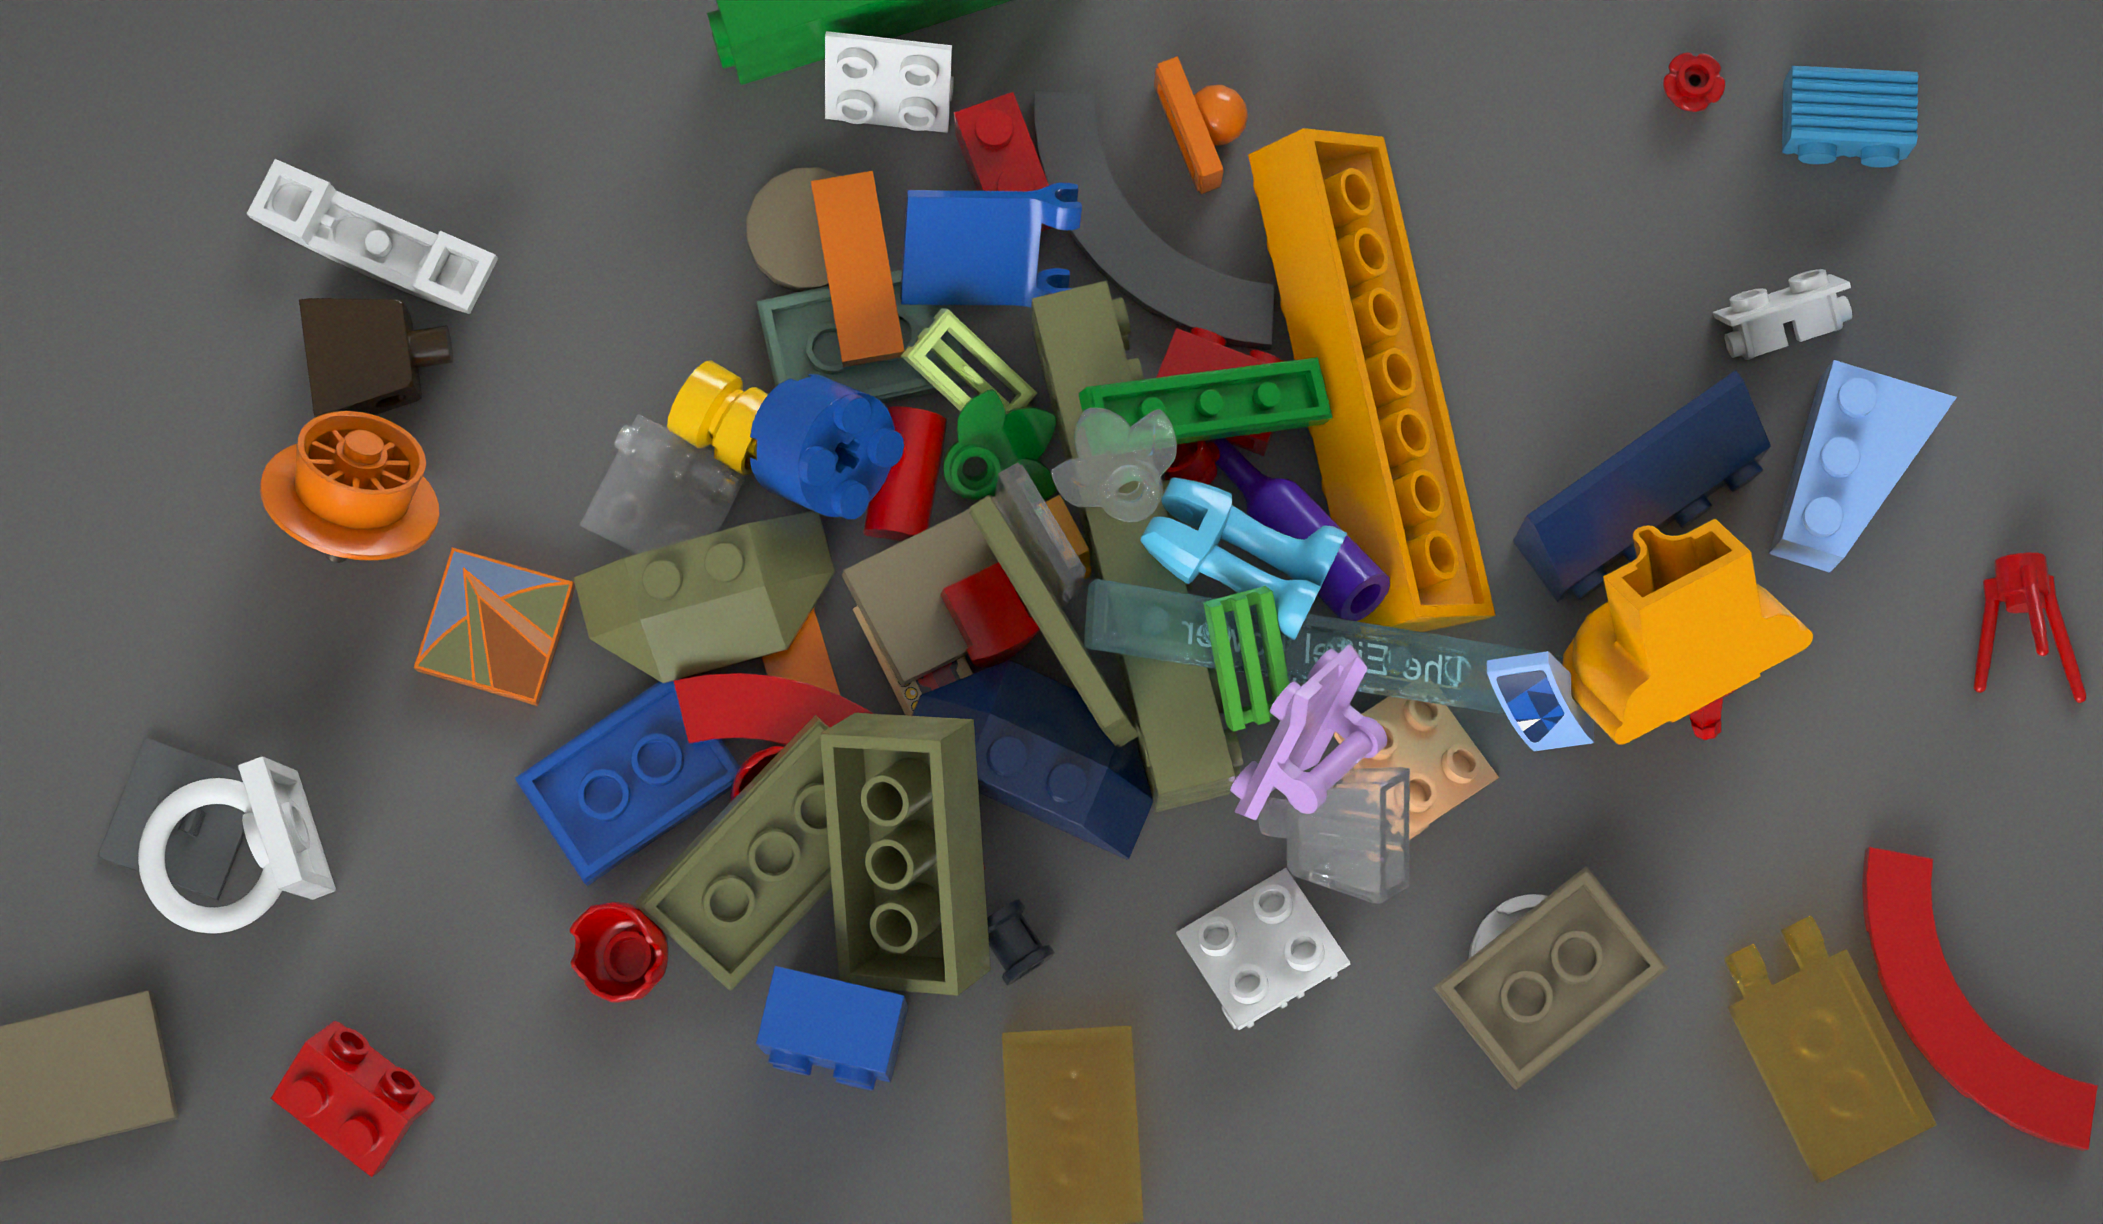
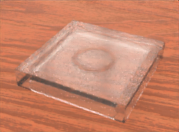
(1039, 533)

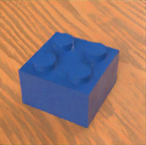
(831, 1026)

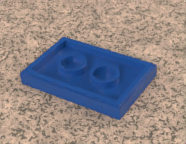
(626, 782)

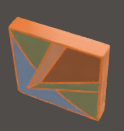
(495, 626)

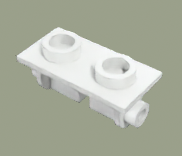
(1760, 316)

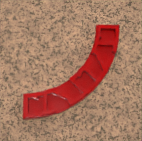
(755, 707)
(1943, 1021)

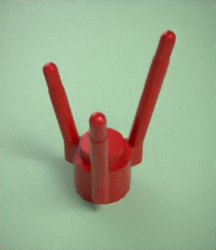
(2026, 588)

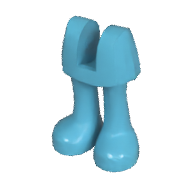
(1193, 552)

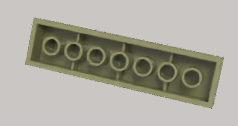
(1171, 704)

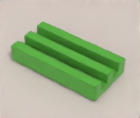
(1259, 710)

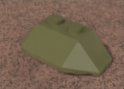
(709, 597)

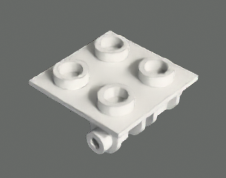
(888, 82)
(1262, 949)

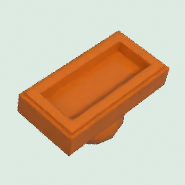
(1199, 121)

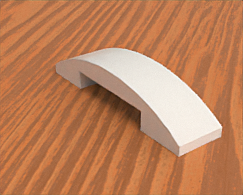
(371, 240)

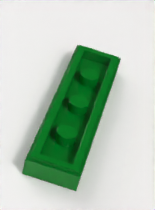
(1222, 400)

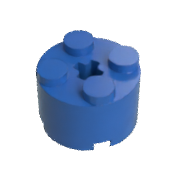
(824, 445)

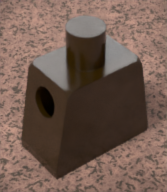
(367, 354)

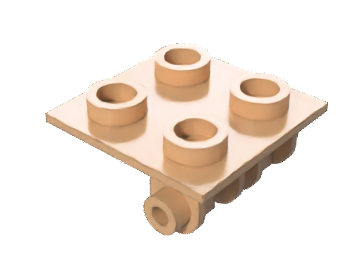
(1438, 751)

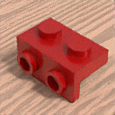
(352, 1096)

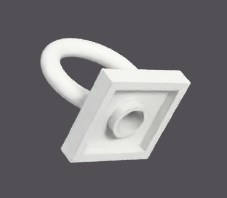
(276, 830)

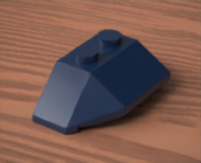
(1048, 754)

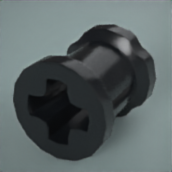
(1015, 942)

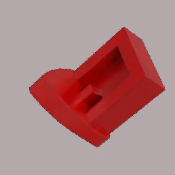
(989, 616)

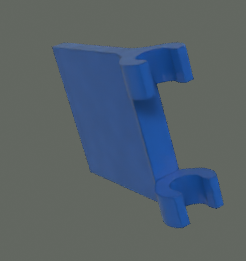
(983, 245)

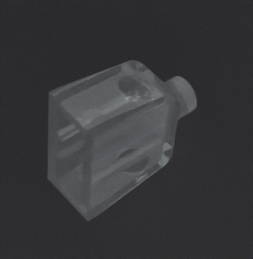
(1354, 838)

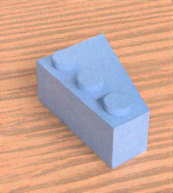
(1850, 458)

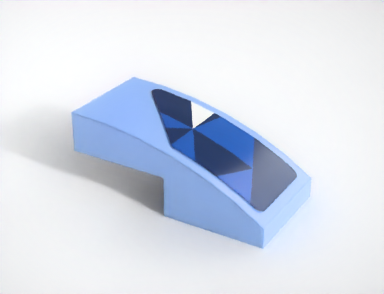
(1539, 701)

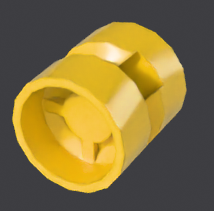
(719, 413)

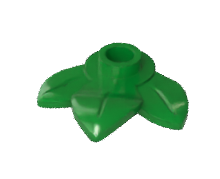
(1001, 441)

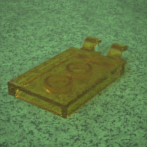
(1826, 1054)
(1072, 1126)

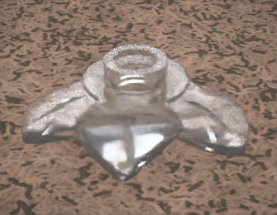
(1116, 454)

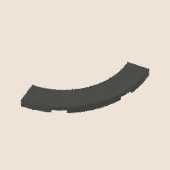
(1129, 250)

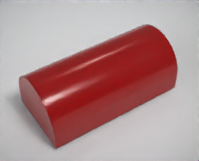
(908, 494)

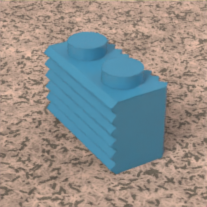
(1849, 114)

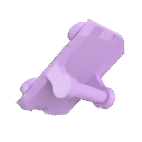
(1306, 725)

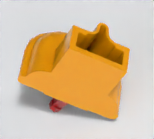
(1678, 634)

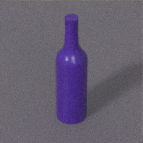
(1354, 580)

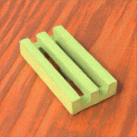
(930, 339)

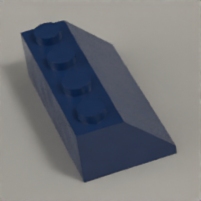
(1646, 483)

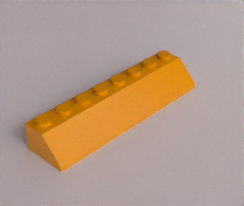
(1360, 310)

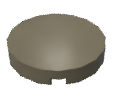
(786, 230)

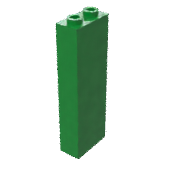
(787, 34)

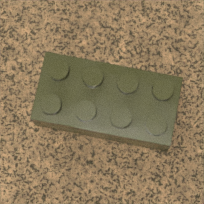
(906, 852)

